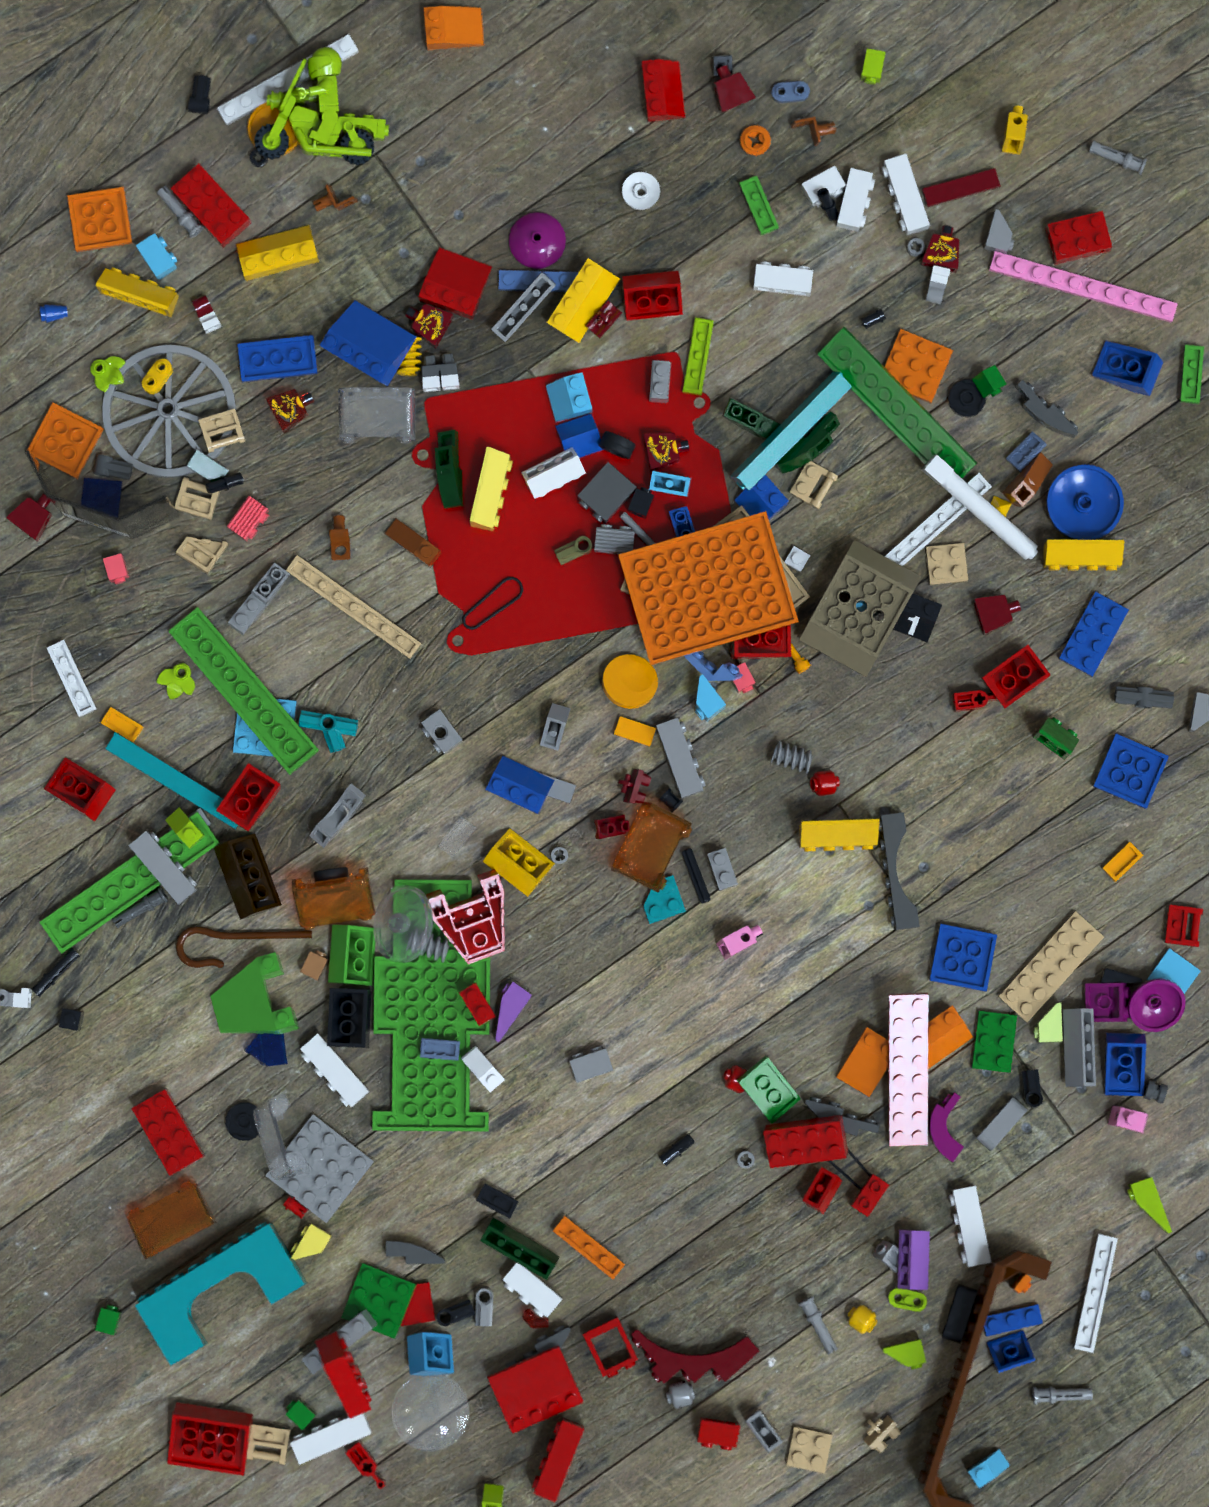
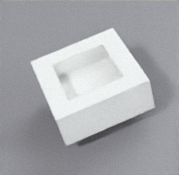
(797, 559)

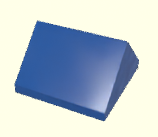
(581, 435)
(1010, 1351)

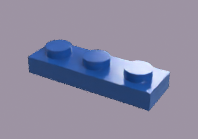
(1012, 1320)

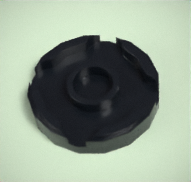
(966, 399)
(241, 1122)

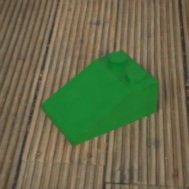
(1057, 738)

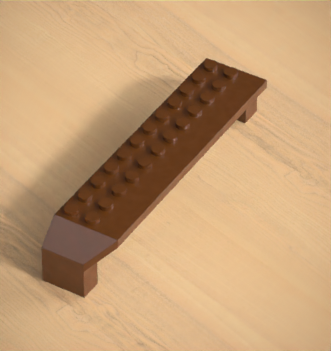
(996, 1273)

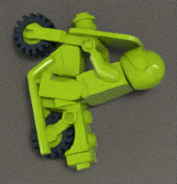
(314, 136)

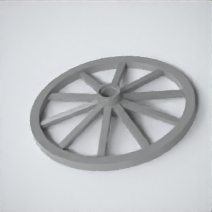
(133, 361)

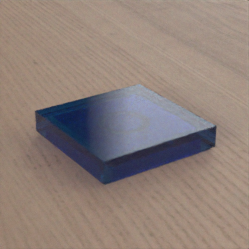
(102, 495)

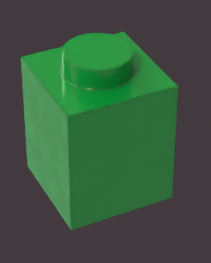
(989, 382)
(108, 1320)
(300, 1413)

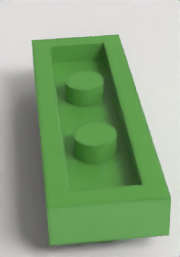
(759, 205)
(1191, 374)

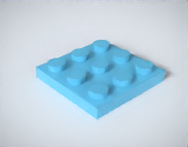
(247, 742)

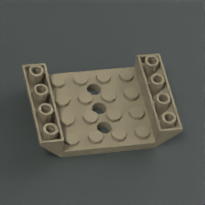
(853, 635)

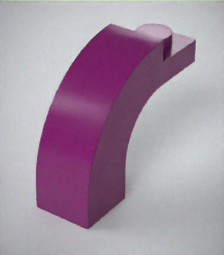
(938, 1129)

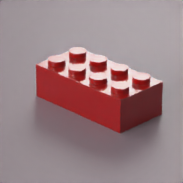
(211, 205)
(168, 1132)
(805, 1141)
(344, 1374)
(557, 1463)

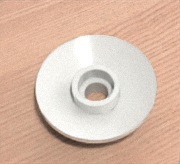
(644, 182)

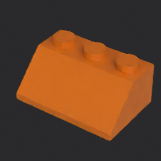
(946, 1035)

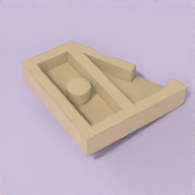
(201, 552)

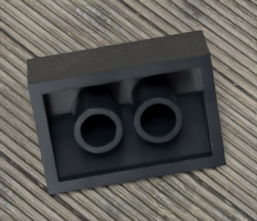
(349, 1018)

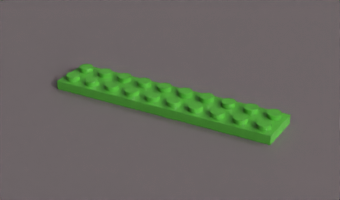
(243, 691)
(119, 890)

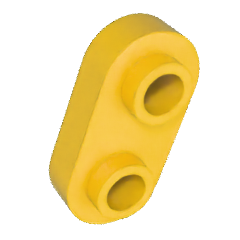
(158, 376)

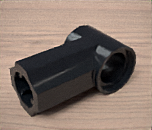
(200, 100)
(1031, 1085)
(457, 1312)

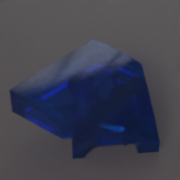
(268, 1049)

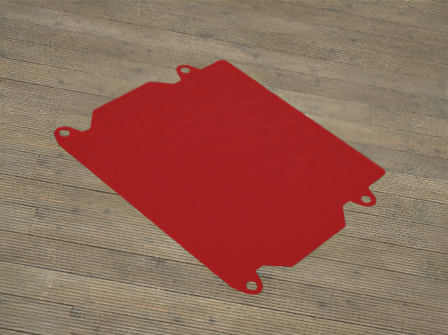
(521, 423)

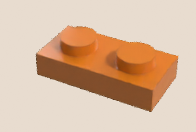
(1022, 1284)

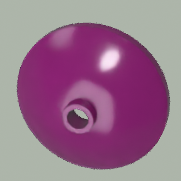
(537, 253)
(1160, 1013)

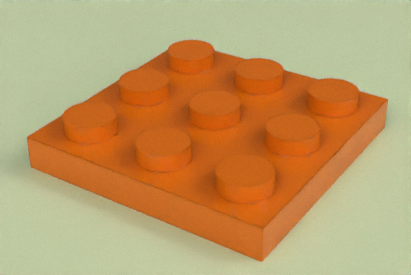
(100, 219)
(918, 364)
(65, 440)

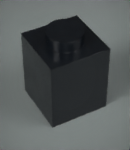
(641, 502)
(71, 1019)

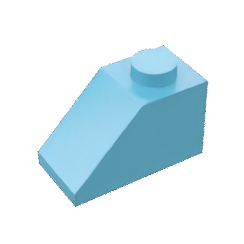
(988, 1468)

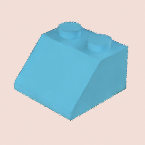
(569, 397)
(708, 700)

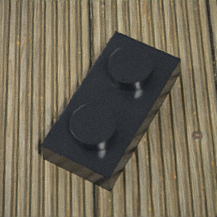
(497, 1201)

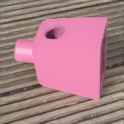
(733, 943)
(1128, 1119)

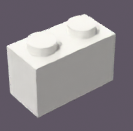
(828, 179)

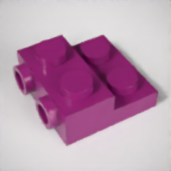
(1108, 1001)

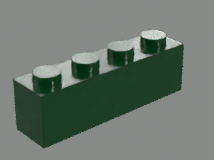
(519, 1248)

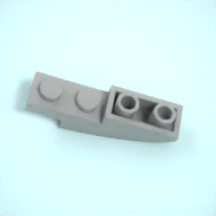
(259, 599)

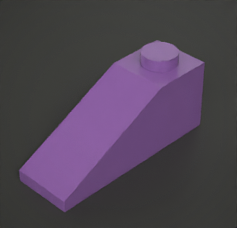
(511, 1005)

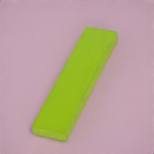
(698, 356)

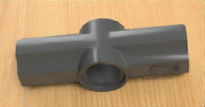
(1144, 697)

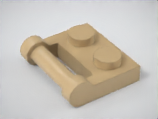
(220, 424)
(807, 481)
(196, 504)
(268, 1437)

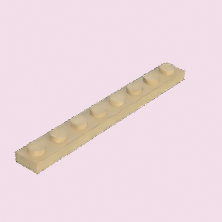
(353, 607)

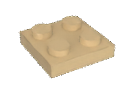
(946, 564)
(809, 1450)

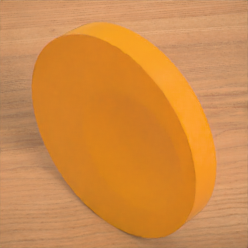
(263, 115)
(629, 681)

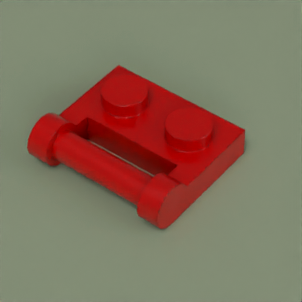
(1177, 925)

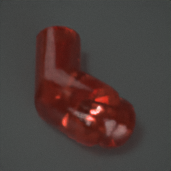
(533, 1321)

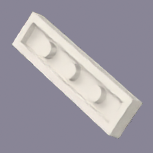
(71, 678)

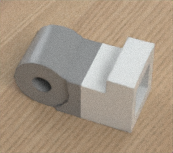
(937, 284)
(20, 1000)

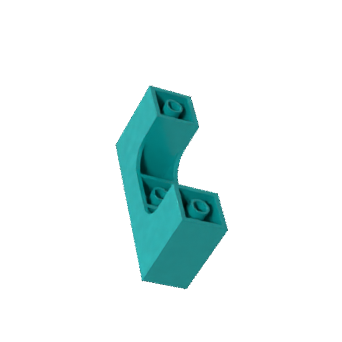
(169, 1309)

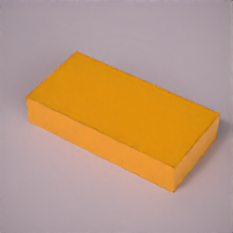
(122, 725)
(635, 731)
(1122, 862)

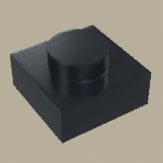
(721, 60)

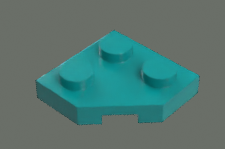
(665, 903)

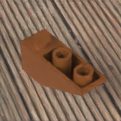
(1028, 481)

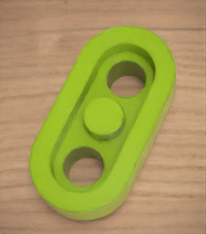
(907, 1299)

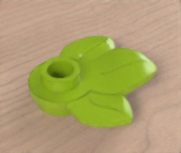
(109, 374)
(177, 684)

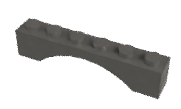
(904, 911)

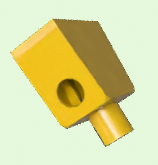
(1015, 131)

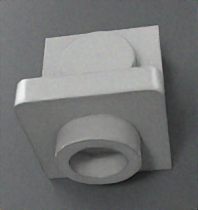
(888, 1254)

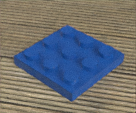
(1130, 771)
(963, 957)

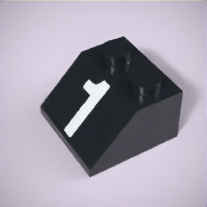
(918, 618)

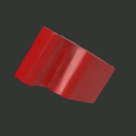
(969, 697)
(359, 1463)

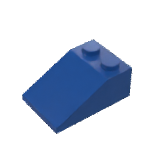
(1128, 367)
(1125, 1064)

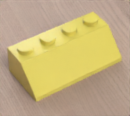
(490, 489)

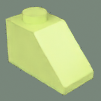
(1050, 1026)

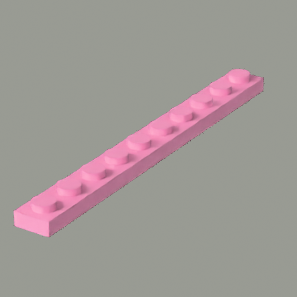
(1083, 286)

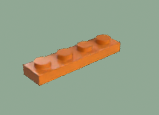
(588, 1247)

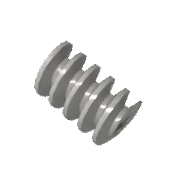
(792, 756)
(437, 948)

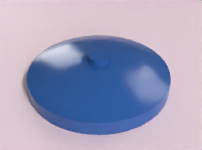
(1085, 502)

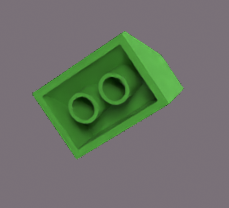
(352, 955)

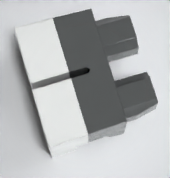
(448, 372)

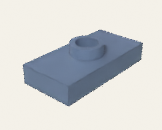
(1026, 451)
(439, 1049)

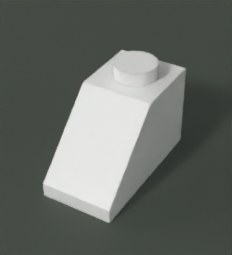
(482, 1069)

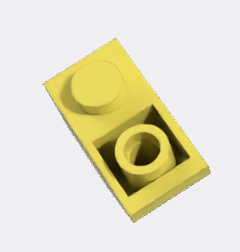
(312, 1243)

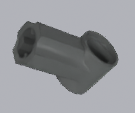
(107, 466)

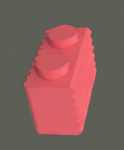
(248, 518)

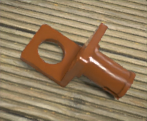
(815, 129)
(331, 199)
(339, 537)

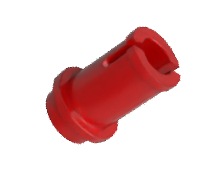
(295, 1206)

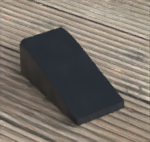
(1113, 976)

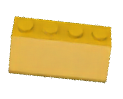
(277, 253)
(137, 292)
(583, 300)
(1083, 554)

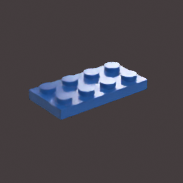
(277, 358)
(1093, 634)

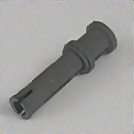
(148, 903)

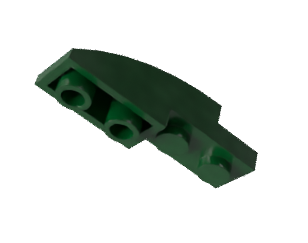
(749, 419)
(811, 447)
(448, 470)

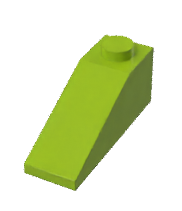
(1147, 1198)

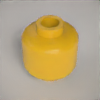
(862, 1319)

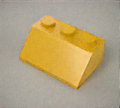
(518, 862)

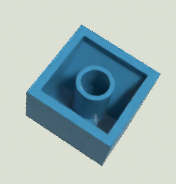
(430, 1354)

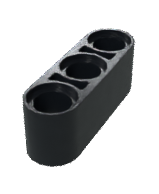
(959, 1313)

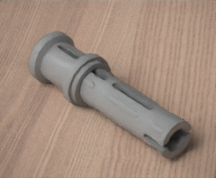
(1126, 160)
(185, 218)
(814, 1316)
(1052, 1395)

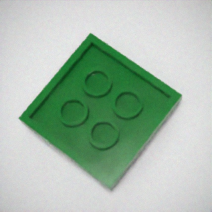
(384, 1298)

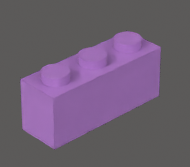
(913, 1259)

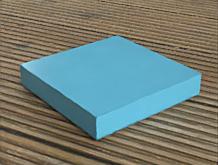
(1175, 969)

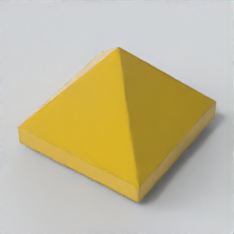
(1001, 505)

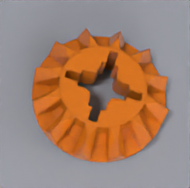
(753, 132)

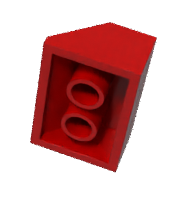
(663, 90)
(652, 295)

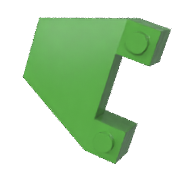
(245, 1004)

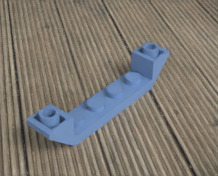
(726, 672)

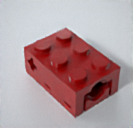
(1078, 237)

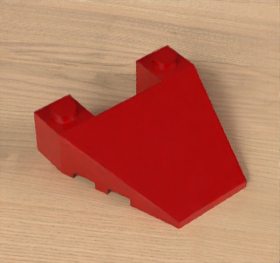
(475, 923)

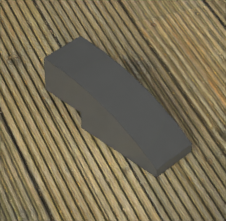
(414, 1253)

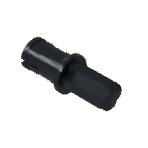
(828, 204)
(225, 483)
(677, 1149)

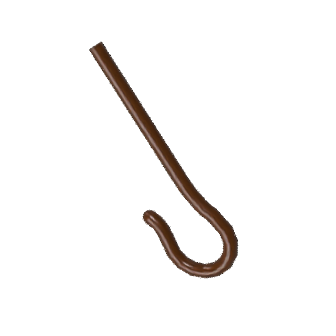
(229, 936)

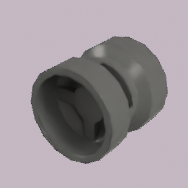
(1155, 1091)

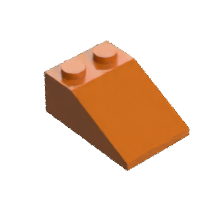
(453, 27)
(866, 1062)

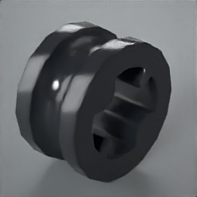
(253, 154)

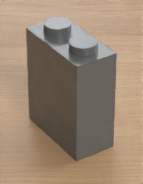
(606, 493)

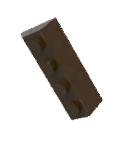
(247, 876)

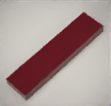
(961, 187)

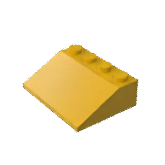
(839, 834)

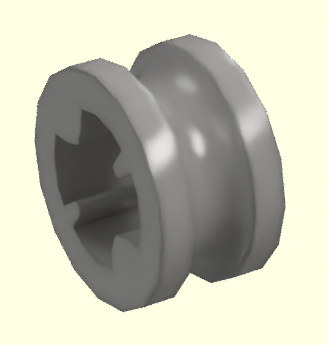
(918, 242)
(553, 856)
(741, 1163)

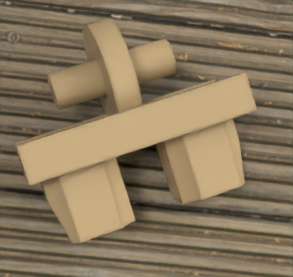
(879, 1431)

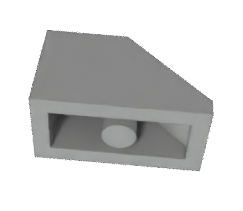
(999, 235)
(1200, 711)
(555, 726)

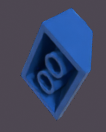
(520, 785)

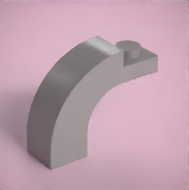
(338, 816)

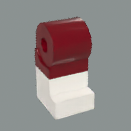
(206, 314)

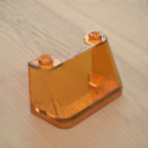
(650, 846)
(334, 900)
(170, 1219)

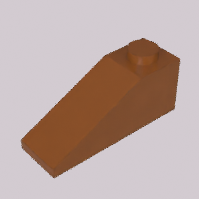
(413, 543)

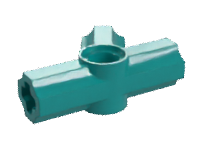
(332, 735)

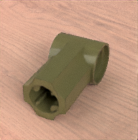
(571, 551)

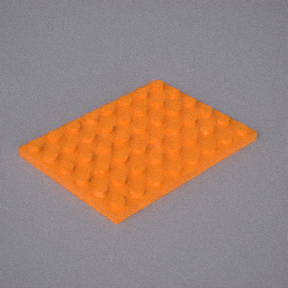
(708, 588)

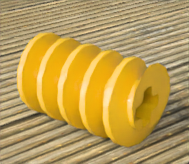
(408, 365)

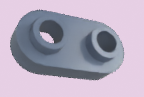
(791, 93)

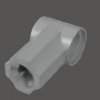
(484, 1309)

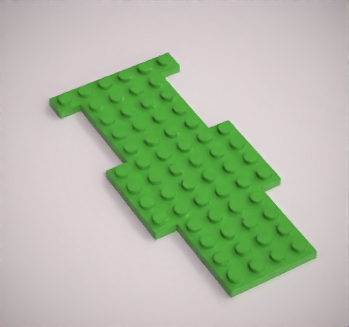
(425, 1002)

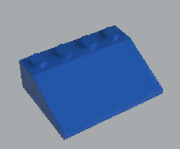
(368, 342)

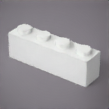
(906, 195)
(334, 1070)
(971, 1226)
(329, 1438)

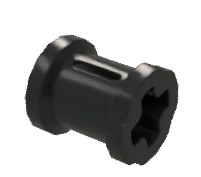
(670, 800)

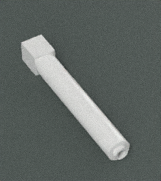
(945, 476)

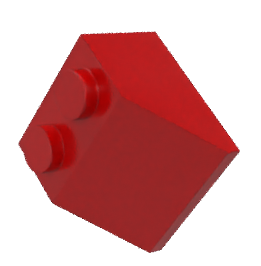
(718, 1433)

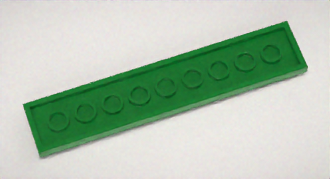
(893, 403)

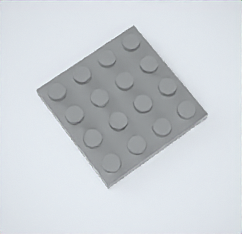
(334, 1168)

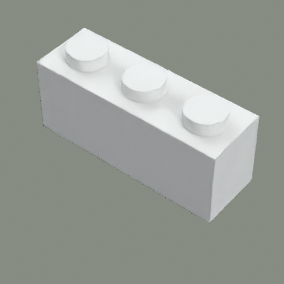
(855, 200)
(783, 279)
(553, 473)
(532, 1290)

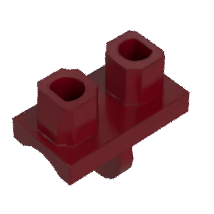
(603, 319)
(631, 785)
(611, 826)

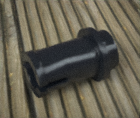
(873, 318)

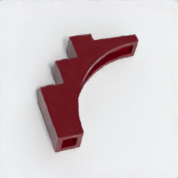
(668, 1363)

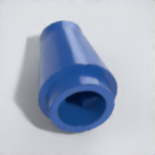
(52, 312)

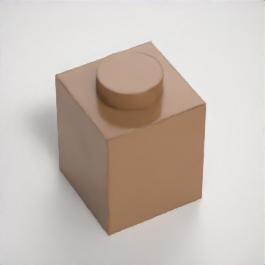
(314, 965)

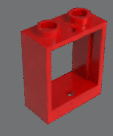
(628, 1363)

